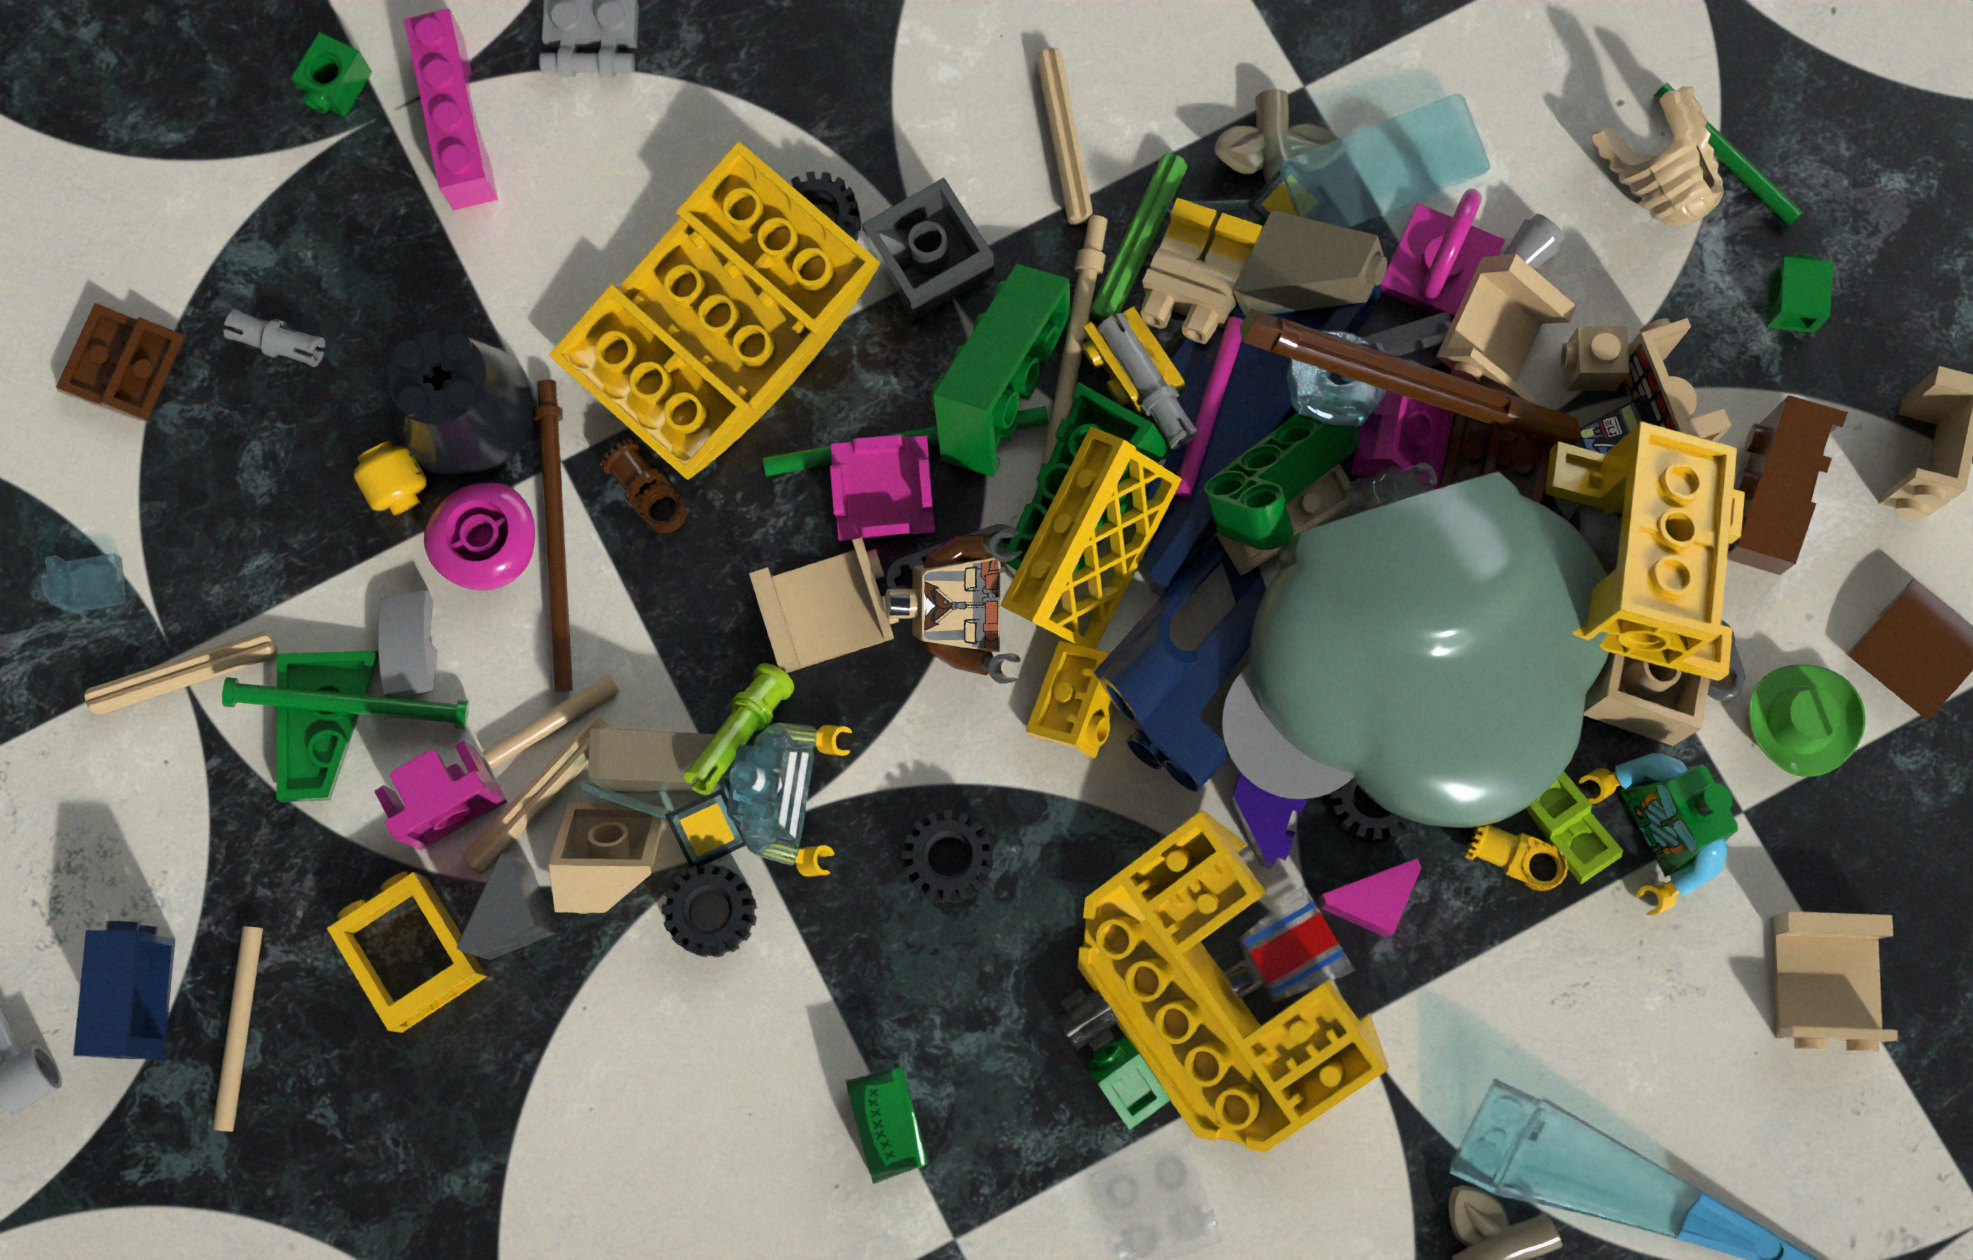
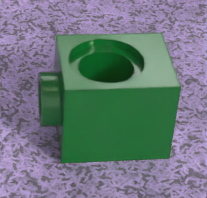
(325, 59)
(1799, 293)

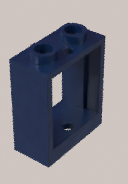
(124, 992)

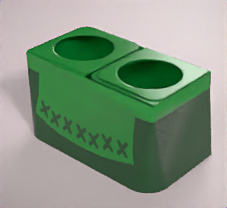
(887, 1124)

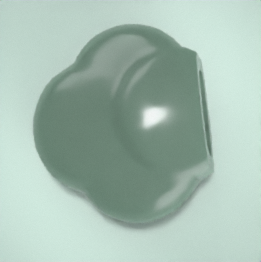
(1434, 650)

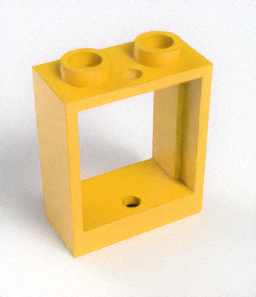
(431, 994)

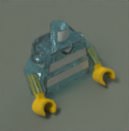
(772, 792)

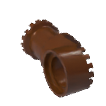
(643, 485)

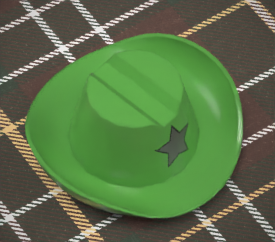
(1806, 719)

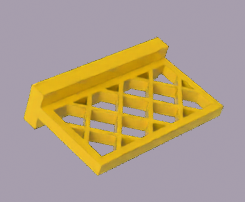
(1071, 529)

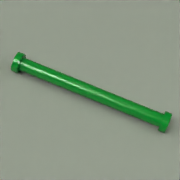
(237, 692)

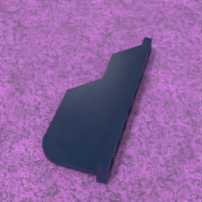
(1251, 409)

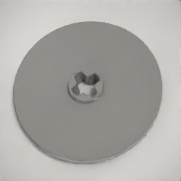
(1265, 754)

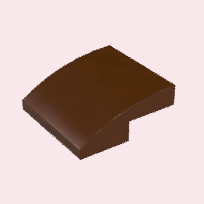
(120, 363)
(1486, 449)
(1917, 649)

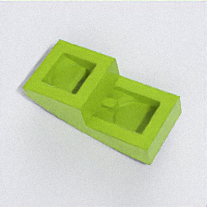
(1567, 823)

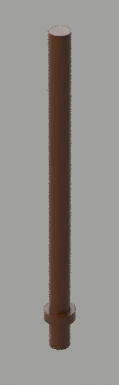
(548, 416)

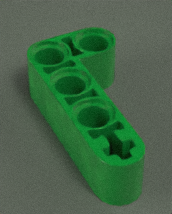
(1254, 490)

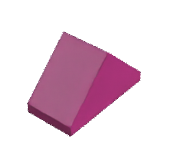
(1375, 900)

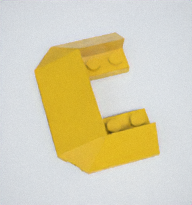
(1186, 1022)

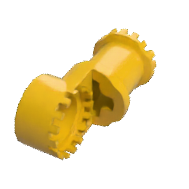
(1515, 854)

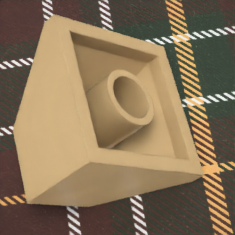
(601, 855)

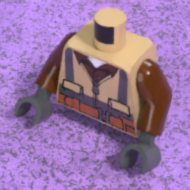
(959, 603)

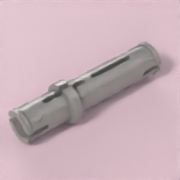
(1157, 397)

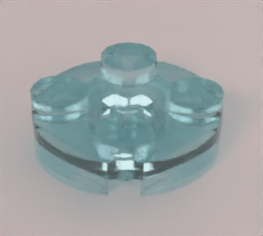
(1327, 401)

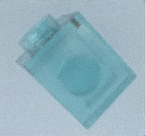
(84, 582)

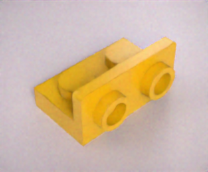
(1120, 384)
(1072, 701)

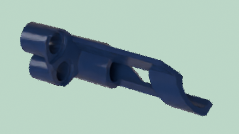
(1167, 688)

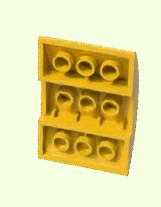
(718, 313)

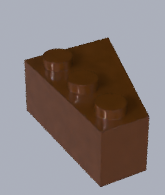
(1781, 482)

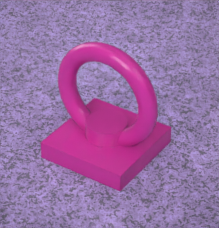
(1439, 257)

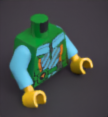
(1680, 816)

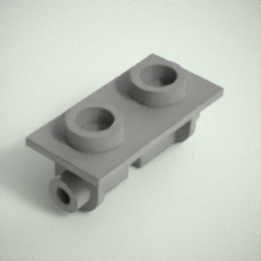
(1414, 341)

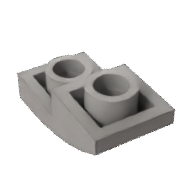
(404, 645)

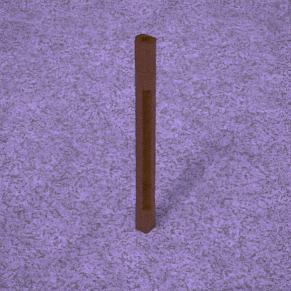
(1407, 378)

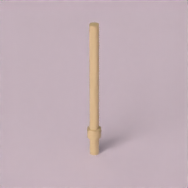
(1088, 266)

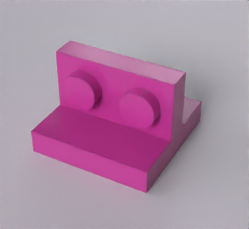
(1403, 435)

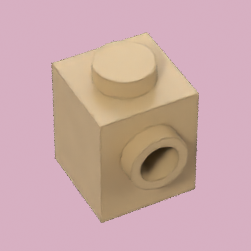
(1596, 358)

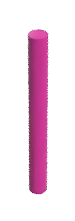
(1210, 406)

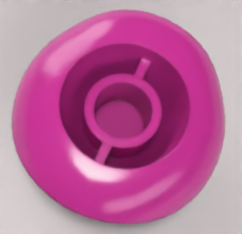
(481, 536)

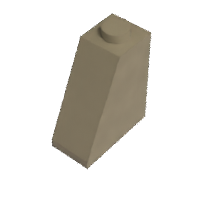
(1308, 266)
(645, 760)

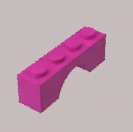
(450, 120)

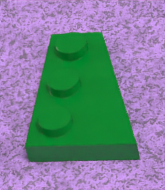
(314, 741)

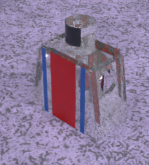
(1288, 951)

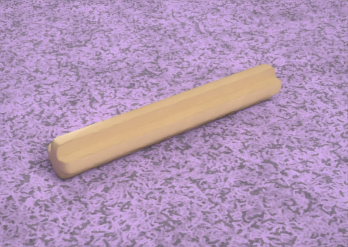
(1064, 136)
(181, 673)
(532, 800)

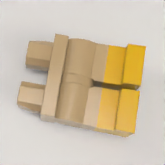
(1197, 269)

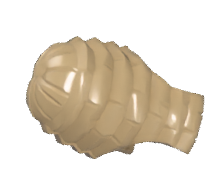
(1682, 179)

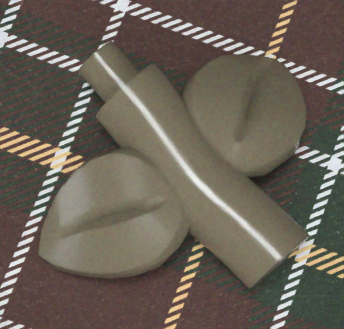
(1272, 141)
(1484, 1228)

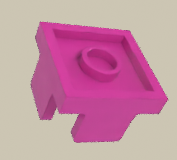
(882, 487)
(437, 797)

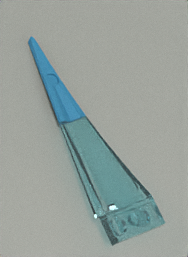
(1556, 1160)

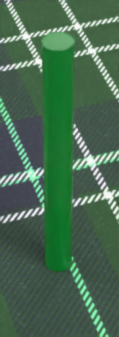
(1747, 172)

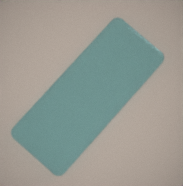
(1387, 164)

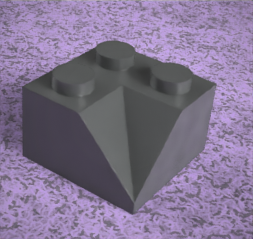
(929, 249)

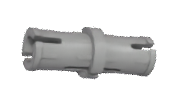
(274, 338)

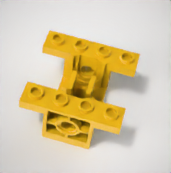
(1672, 544)

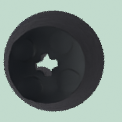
(459, 404)

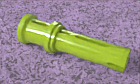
(750, 713)

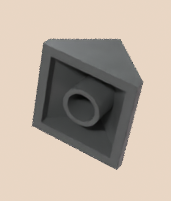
(508, 912)

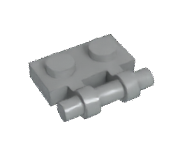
(589, 25)

